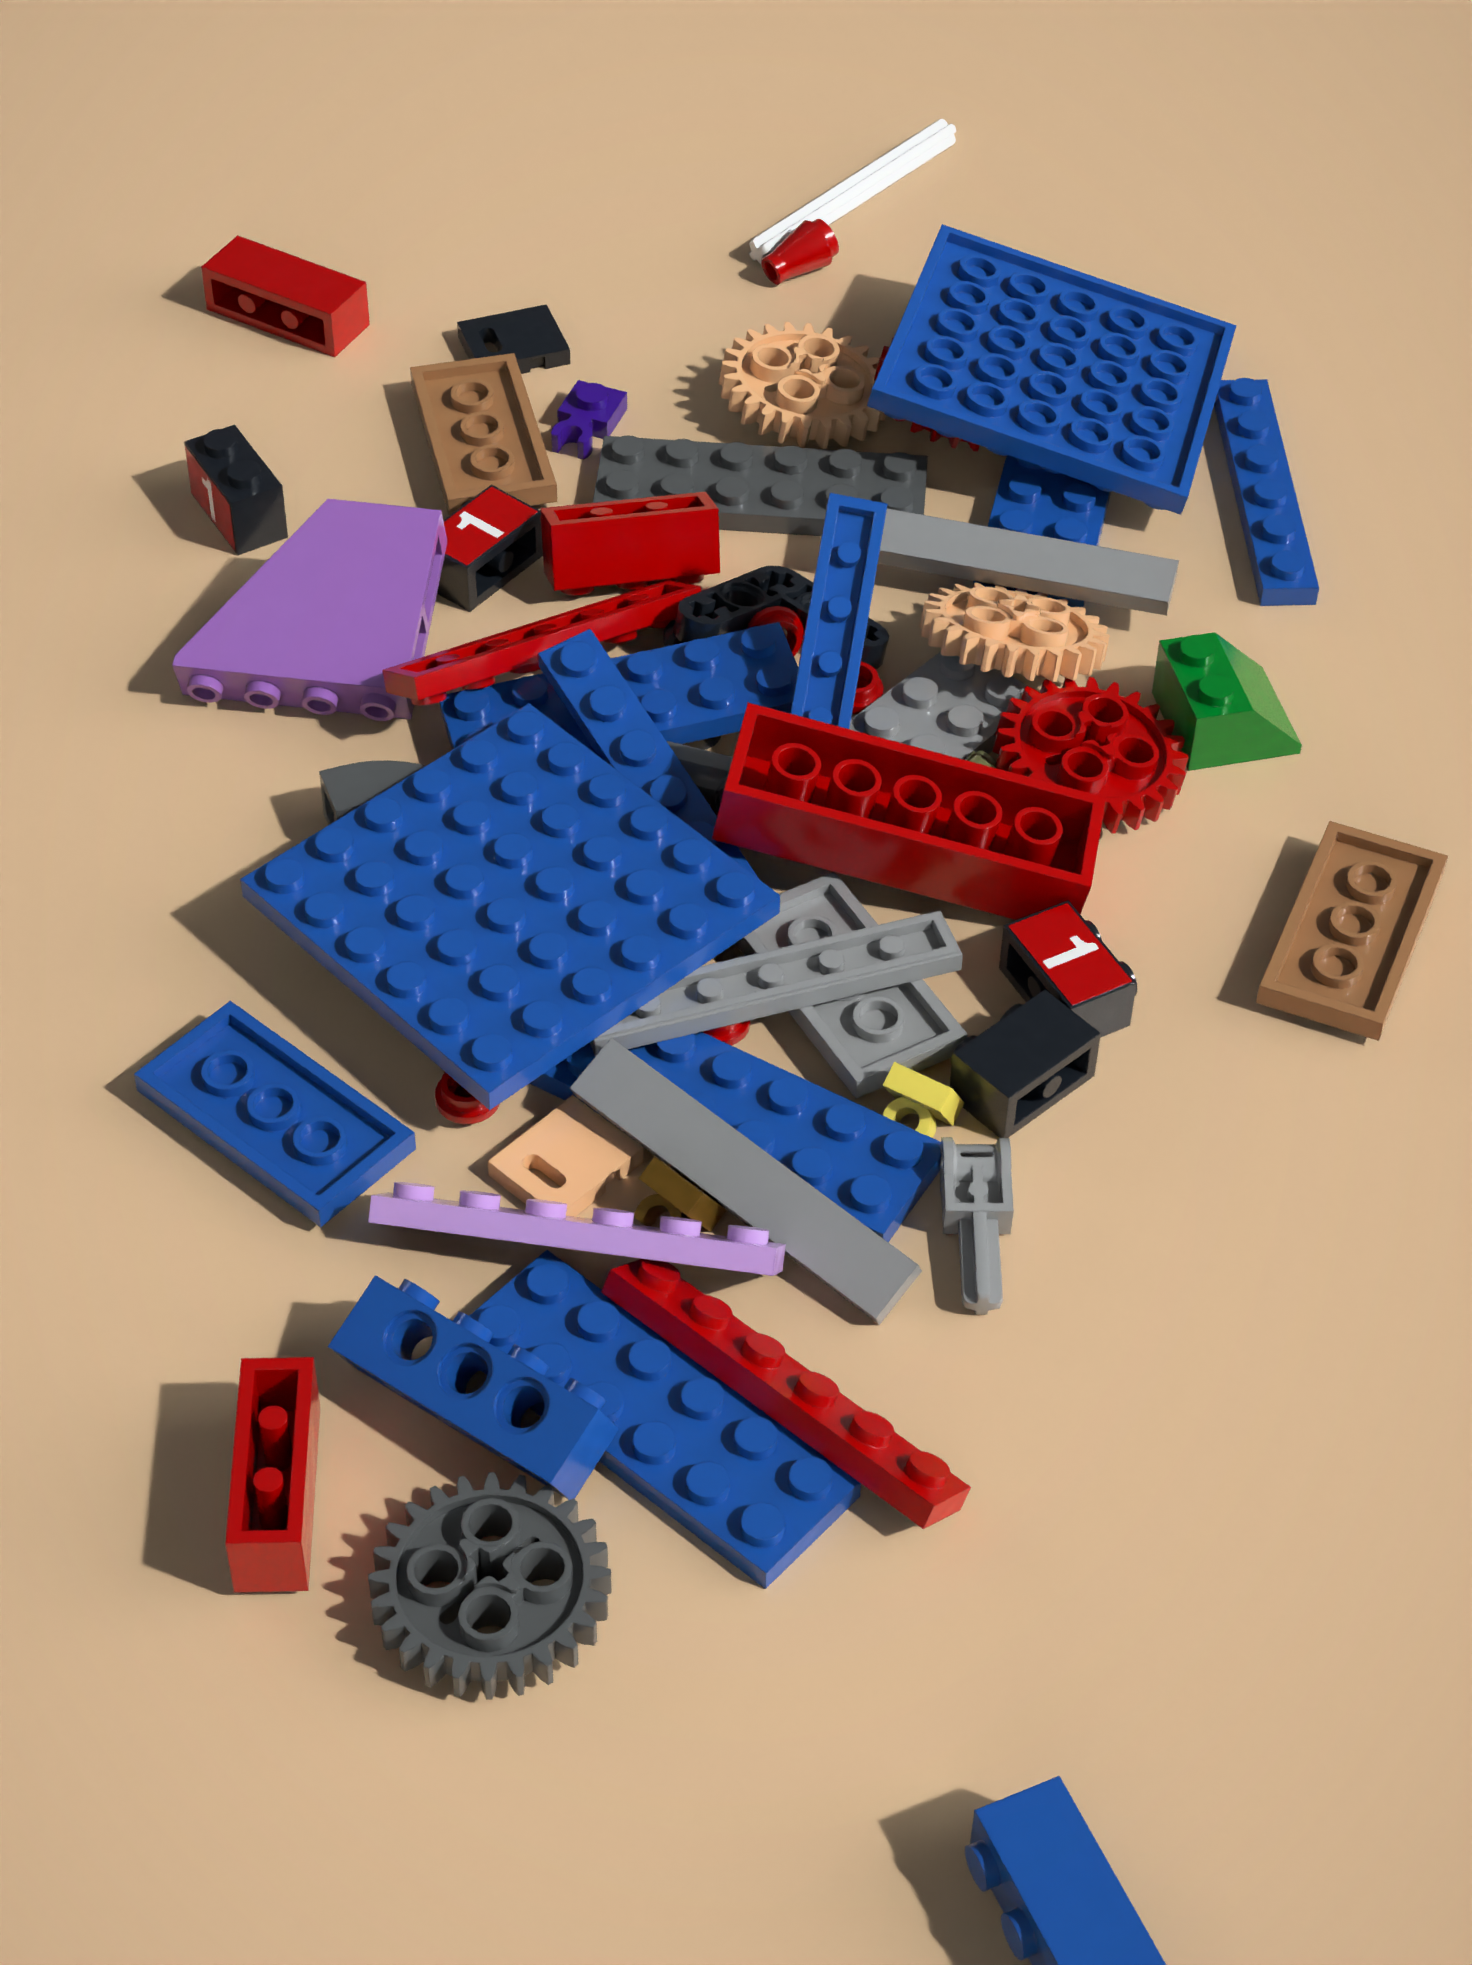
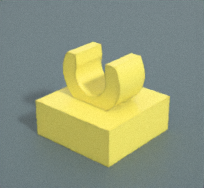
(920, 1096)

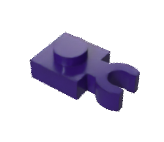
(587, 413)

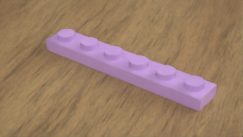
(606, 1233)

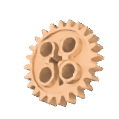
(801, 384)
(1014, 632)

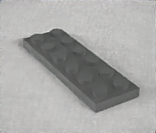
(759, 484)

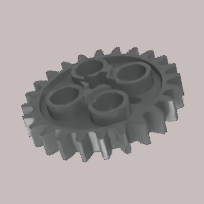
(490, 1585)

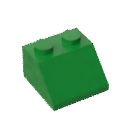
(1220, 703)

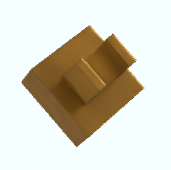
(675, 1196)

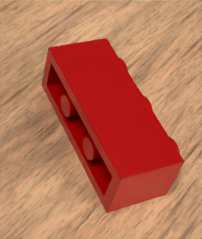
(286, 295)
(630, 542)
(273, 1475)

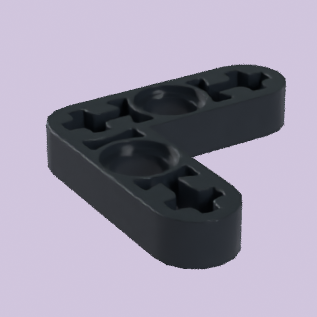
(735, 602)

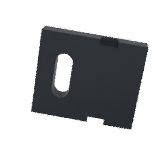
(526, 332)

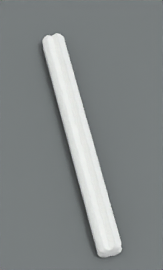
(860, 185)

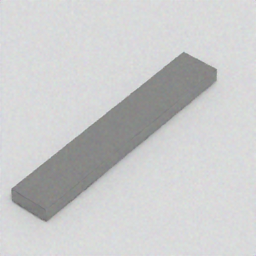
(1028, 562)
(792, 979)
(746, 1180)

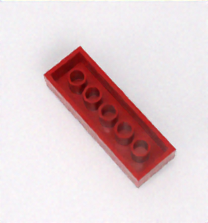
(907, 816)

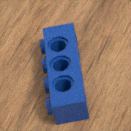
(554, 1450)

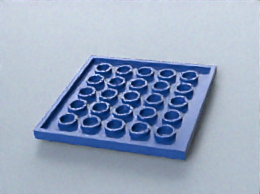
(1056, 369)
(510, 902)

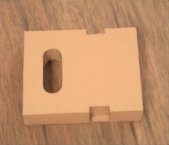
(571, 1149)

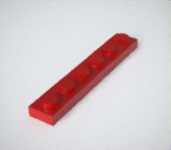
(517, 649)
(787, 1391)

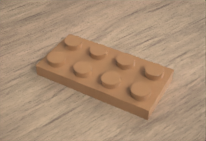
(482, 430)
(1352, 930)

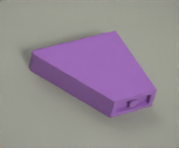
(326, 615)

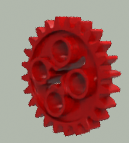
(1095, 745)

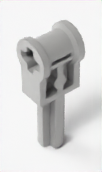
(978, 1209)

